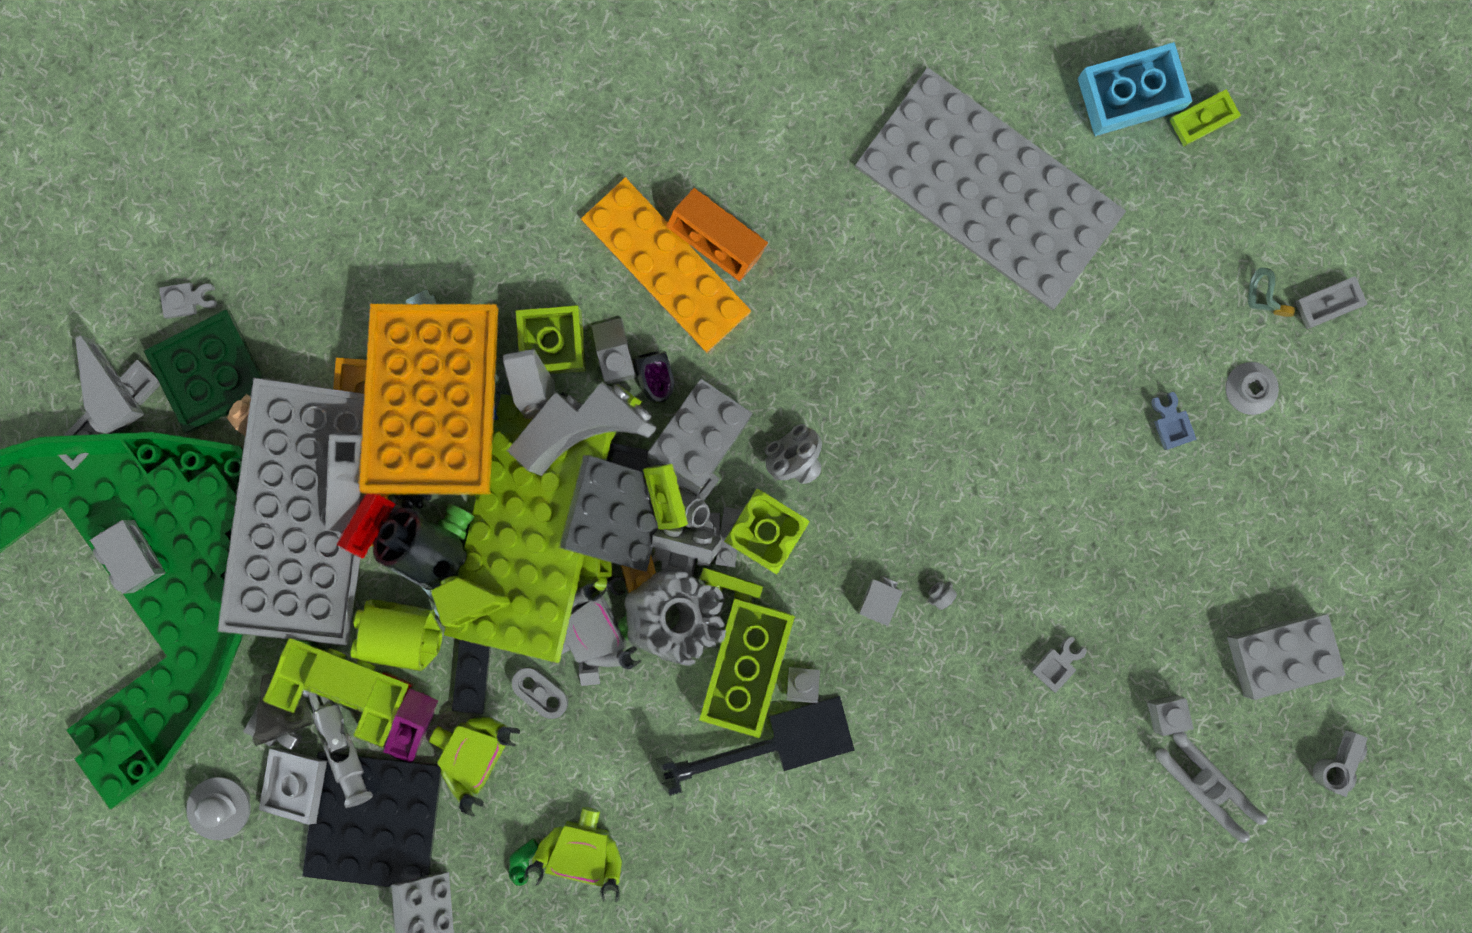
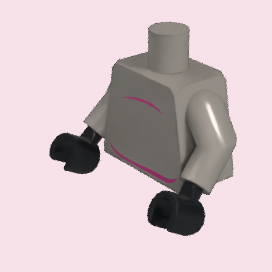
(595, 633)

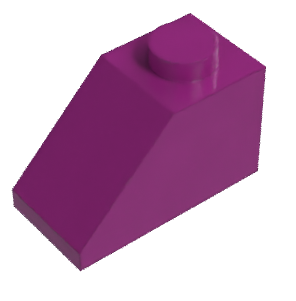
(410, 725)

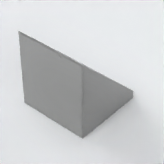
(588, 674)

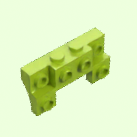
(340, 681)

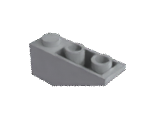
(342, 480)

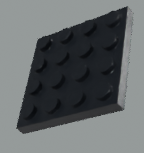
(382, 838)

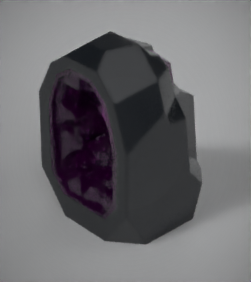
(655, 375)

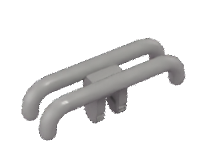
(1210, 787)

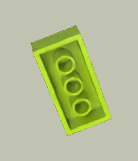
(747, 667)

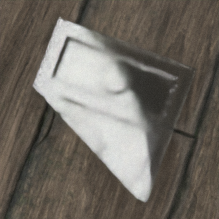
(277, 722)

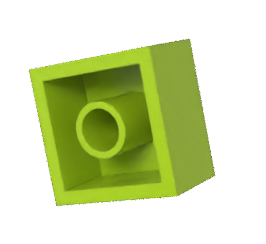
(555, 337)

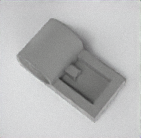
(1350, 753)

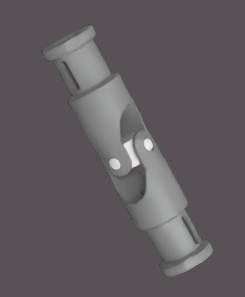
(348, 773)

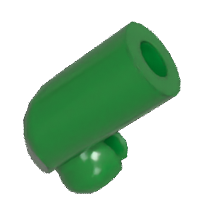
(520, 861)

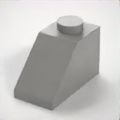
(613, 351)
(528, 381)

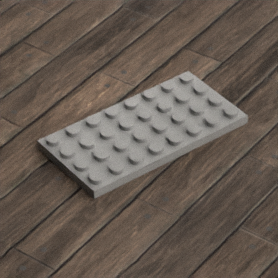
(990, 188)
(281, 563)

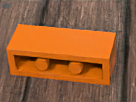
(716, 234)

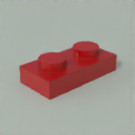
(365, 524)

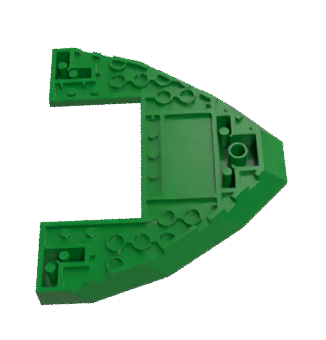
(185, 507)

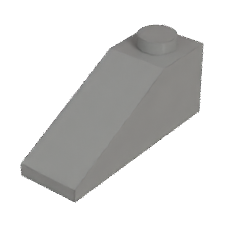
(103, 392)

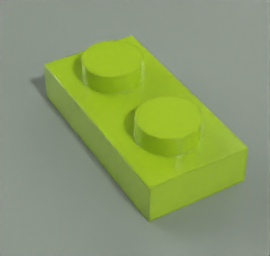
(1205, 117)
(665, 496)
(743, 589)

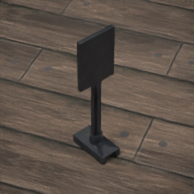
(798, 736)

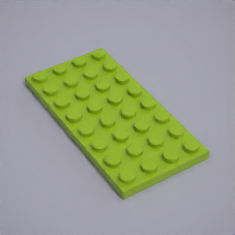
(517, 544)

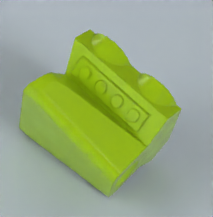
(766, 531)

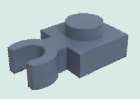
(1174, 427)

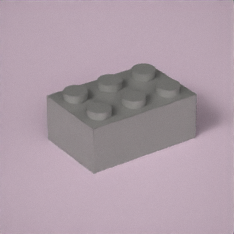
(699, 436)
(1286, 655)

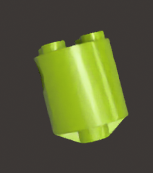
(396, 635)

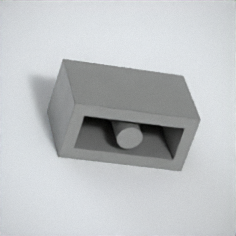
(127, 557)

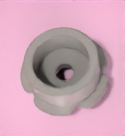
(942, 595)

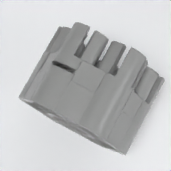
(697, 619)

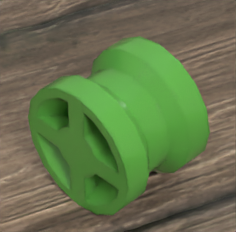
(456, 520)

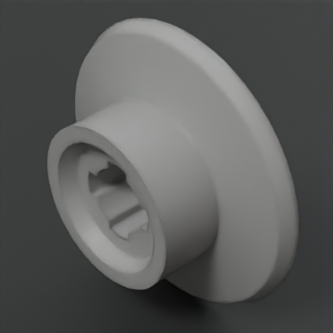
(1240, 394)

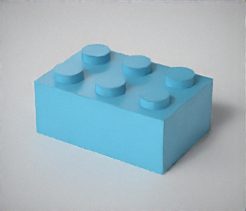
(1134, 89)

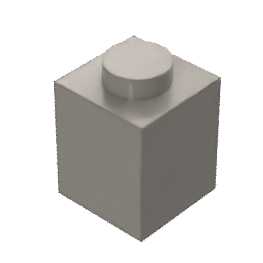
(880, 600)
(1170, 715)

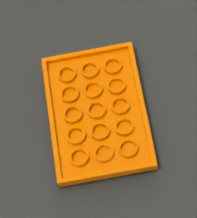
(429, 399)

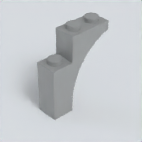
(569, 421)

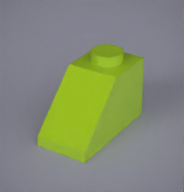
(464, 601)

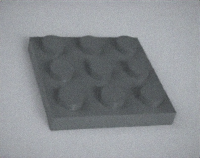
(611, 515)

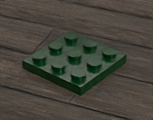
(204, 370)

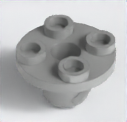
(795, 455)
(218, 808)

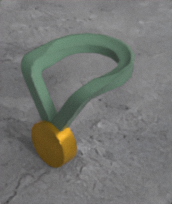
(1281, 310)

